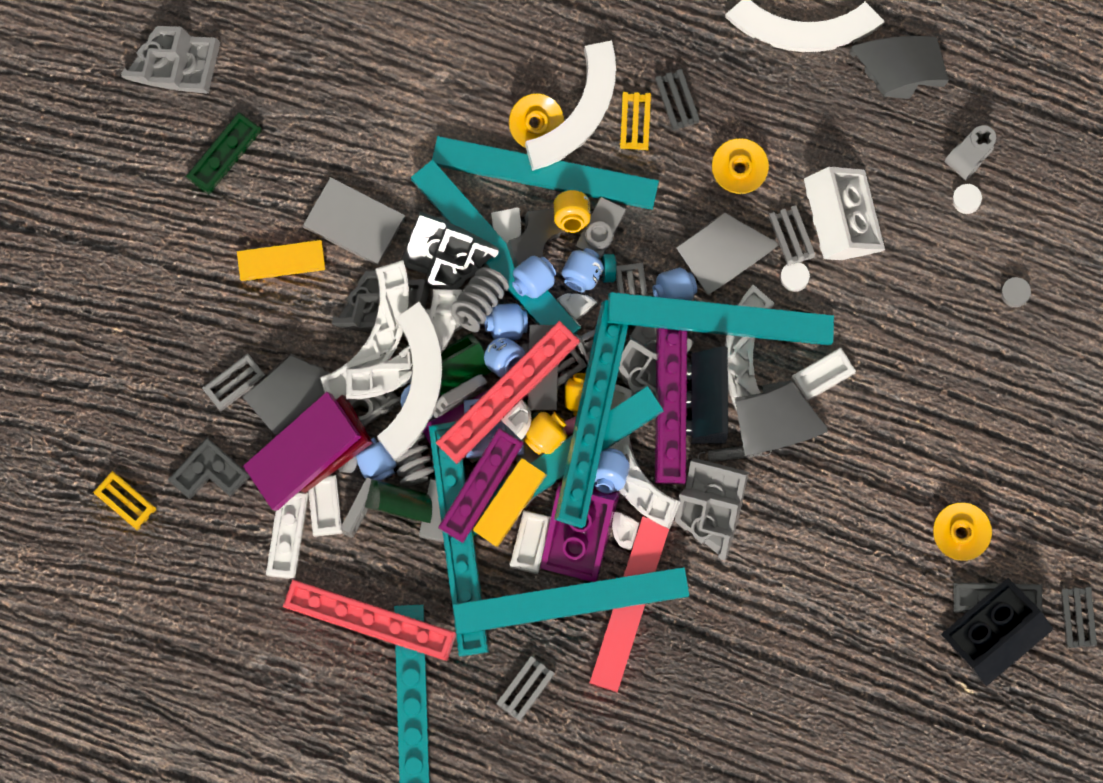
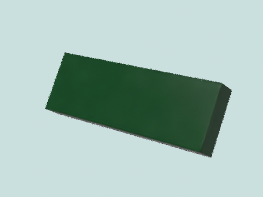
(223, 153)

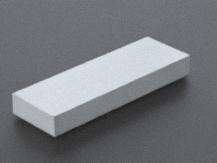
(287, 538)

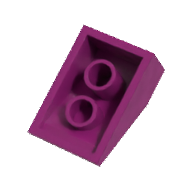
(580, 550)

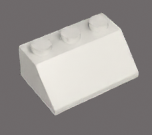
(843, 213)

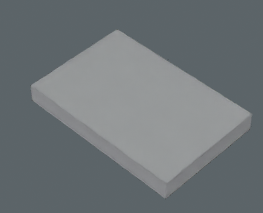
(354, 221)

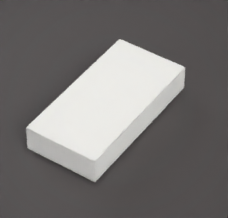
(823, 374)
(325, 507)
(530, 542)

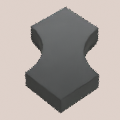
(538, 231)

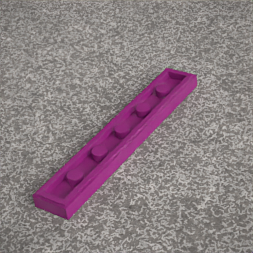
(672, 396)

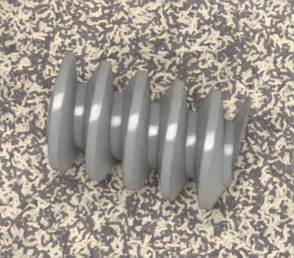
(478, 298)
(413, 466)

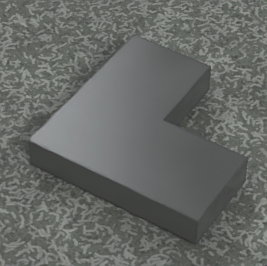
(208, 463)

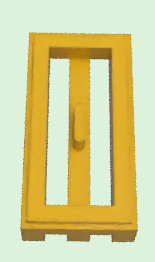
(636, 97)
(142, 516)

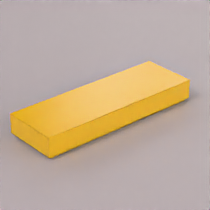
(281, 260)
(509, 502)

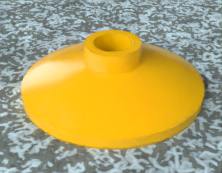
(538, 106)
(743, 153)
(964, 517)

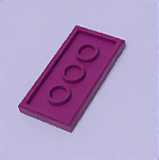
(302, 451)

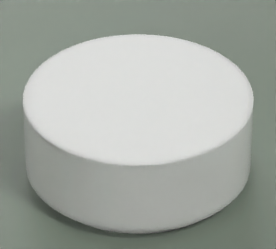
(967, 198)
(795, 277)

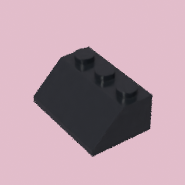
(708, 396)
(997, 631)

